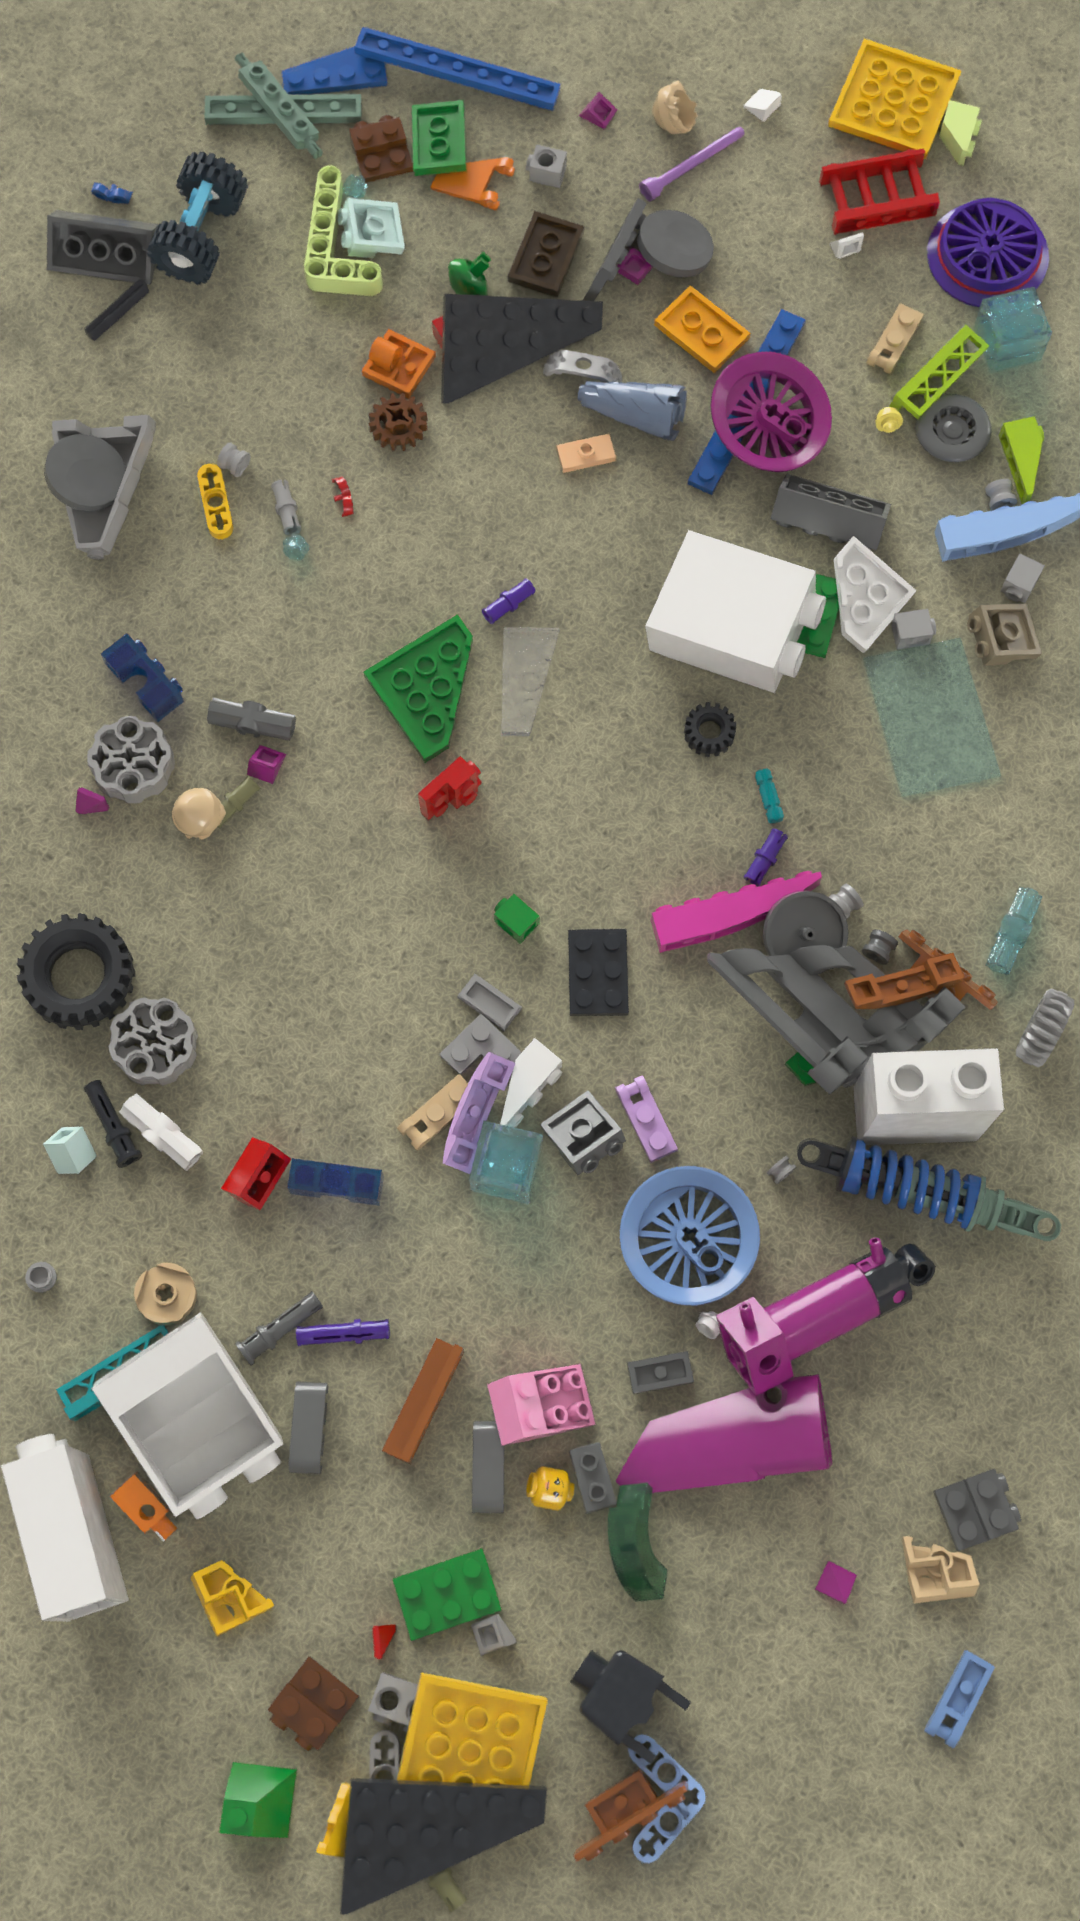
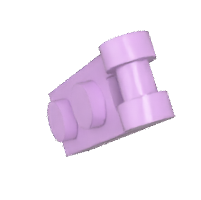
(646, 1120)

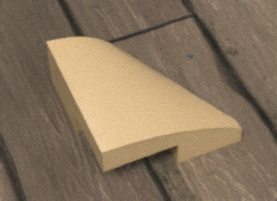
(950, 1573)

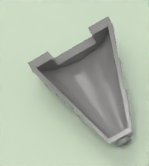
(98, 530)

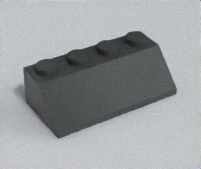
(99, 246)
(829, 511)

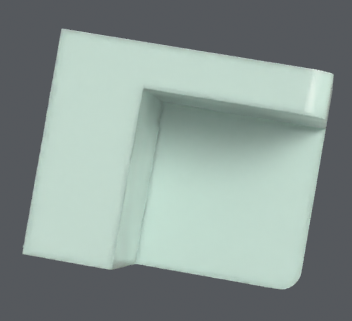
(70, 1150)

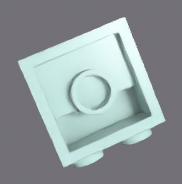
(370, 227)

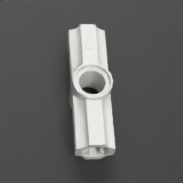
(161, 1132)

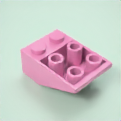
(540, 1404)

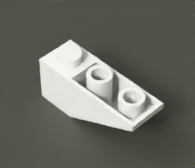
(530, 1075)

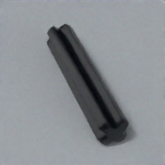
(116, 310)

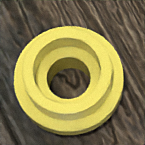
(888, 419)

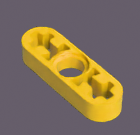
(219, 491)

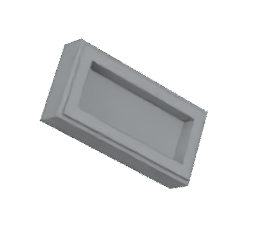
(489, 1002)

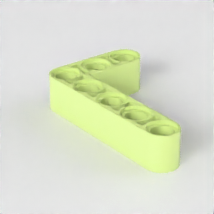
(325, 240)

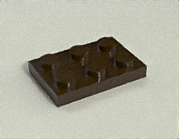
(546, 254)

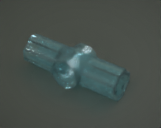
(1014, 930)

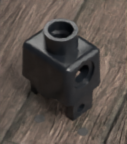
(621, 1696)

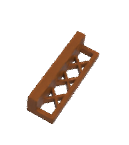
(423, 1401)

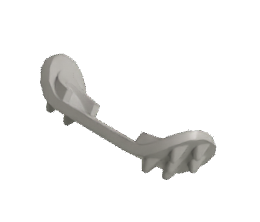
(565, 362)

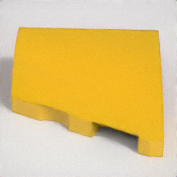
(219, 1587)
(336, 1825)

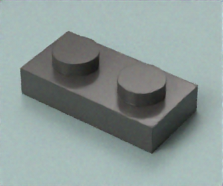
(660, 1372)

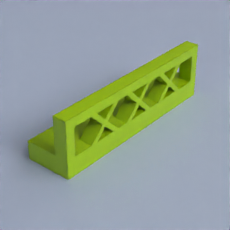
(932, 369)

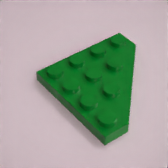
(425, 685)

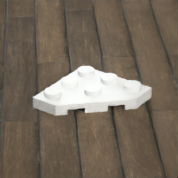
(867, 593)

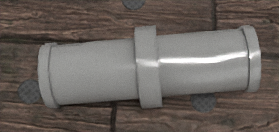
(286, 507)

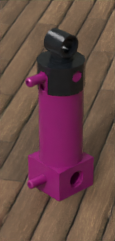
(767, 1339)

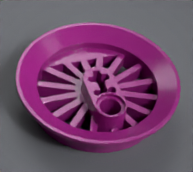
(756, 406)

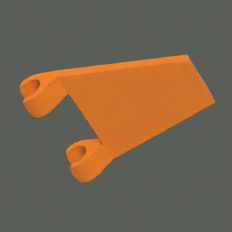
(472, 183)

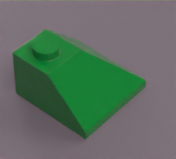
(258, 1801)

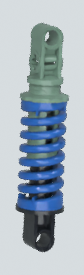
(926, 1188)

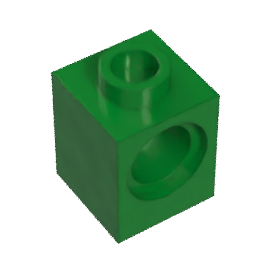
(516, 918)

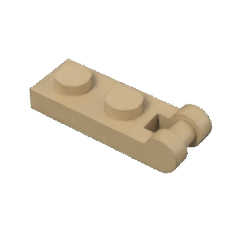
(895, 338)
(434, 1113)

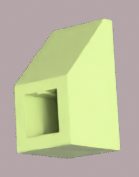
(957, 130)

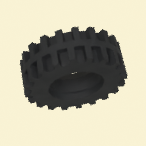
(50, 946)

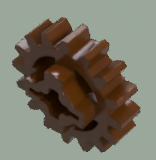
(398, 422)

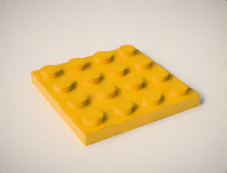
(894, 98)
(471, 1733)

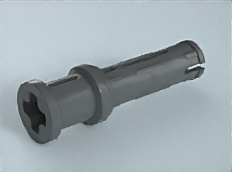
(268, 1335)

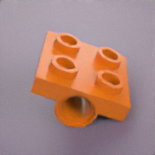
(398, 363)

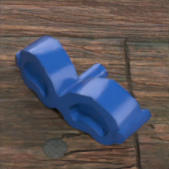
(113, 195)

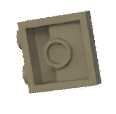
(1003, 633)

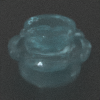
(355, 186)
(295, 544)

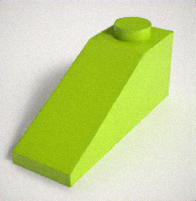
(1022, 448)

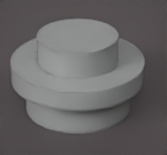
(41, 1277)

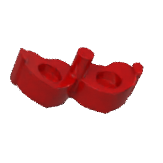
(345, 496)

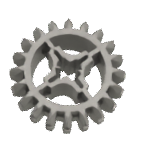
(1045, 1027)

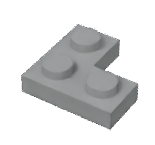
(475, 1042)

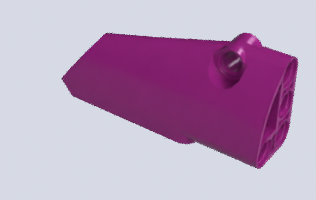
(734, 1440)

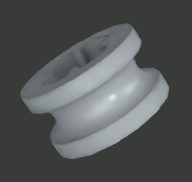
(781, 1169)

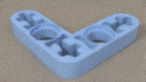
(683, 1812)

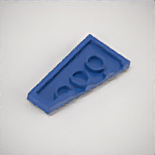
(334, 73)

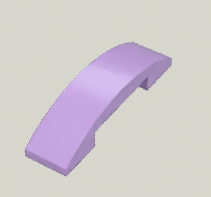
(473, 1109)

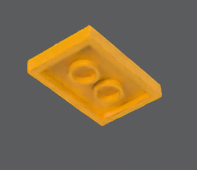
(702, 329)

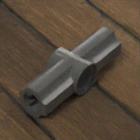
(251, 718)

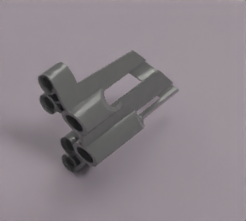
(829, 1030)

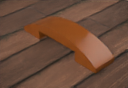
(905, 985)

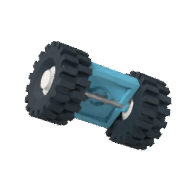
(208, 187)

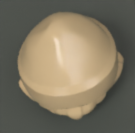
(674, 109)
(197, 813)

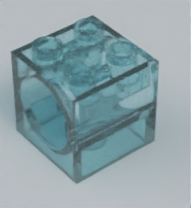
(1013, 328)
(506, 1162)

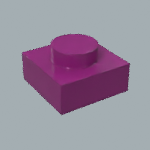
(634, 266)

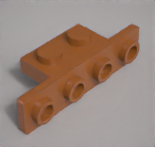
(959, 990)
(624, 1806)

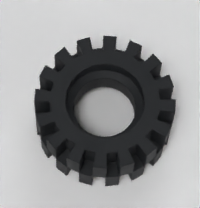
(714, 714)

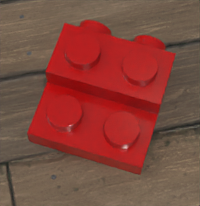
(453, 785)

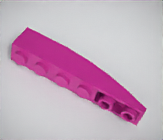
(723, 912)

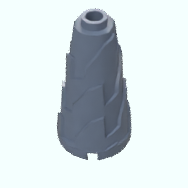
(639, 405)

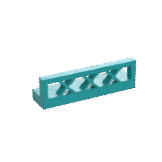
(90, 1401)

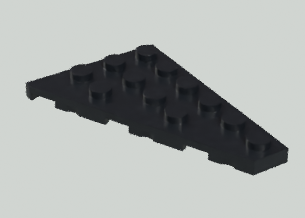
(499, 335)
(419, 1828)

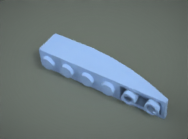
(1003, 527)

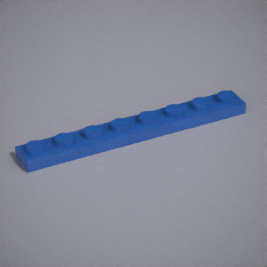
(457, 68)
(716, 455)

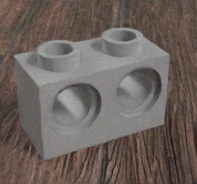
(406, 1694)

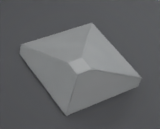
(492, 1634)

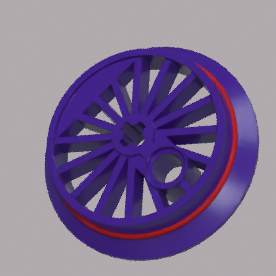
(987, 250)

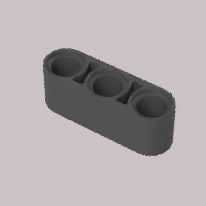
(307, 1427)
(487, 1469)

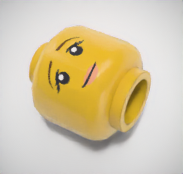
(549, 1488)

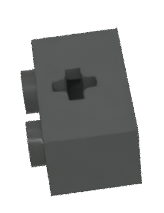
(592, 1478)

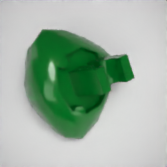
(467, 276)

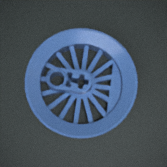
(655, 1198)

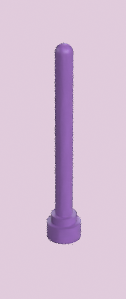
(653, 186)

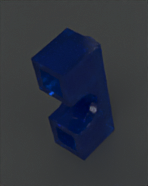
(128, 659)
(337, 1180)

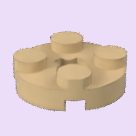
(175, 1308)

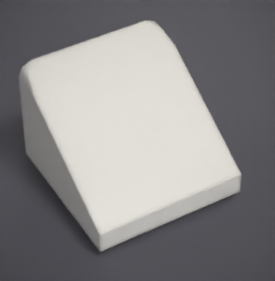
(763, 103)
(847, 245)

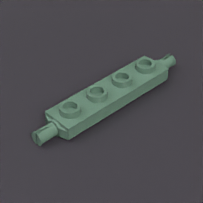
(279, 105)

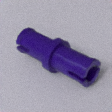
(508, 601)
(765, 857)

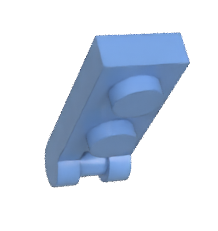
(960, 1697)

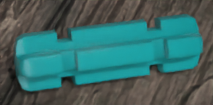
(769, 796)

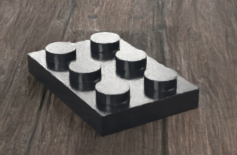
(598, 972)

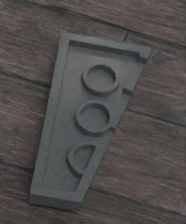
(617, 251)

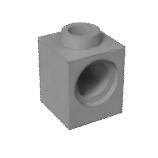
(546, 156)
(1022, 579)
(913, 628)

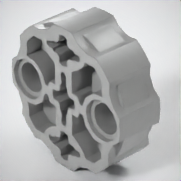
(143, 746)
(178, 1028)

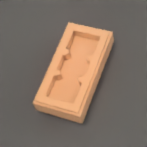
(586, 453)

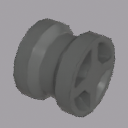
(880, 946)

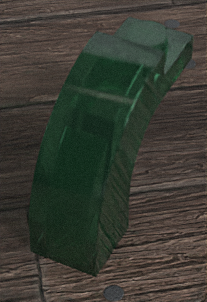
(630, 1545)

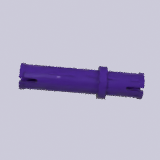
(343, 1332)

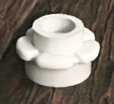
(708, 1324)

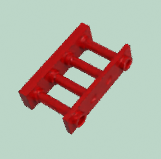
(884, 213)

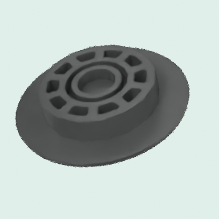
(951, 432)

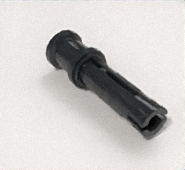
(116, 1137)

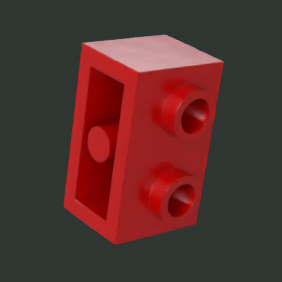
(256, 1173)

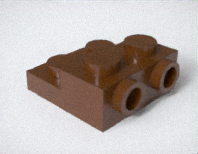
(381, 148)
(312, 1704)

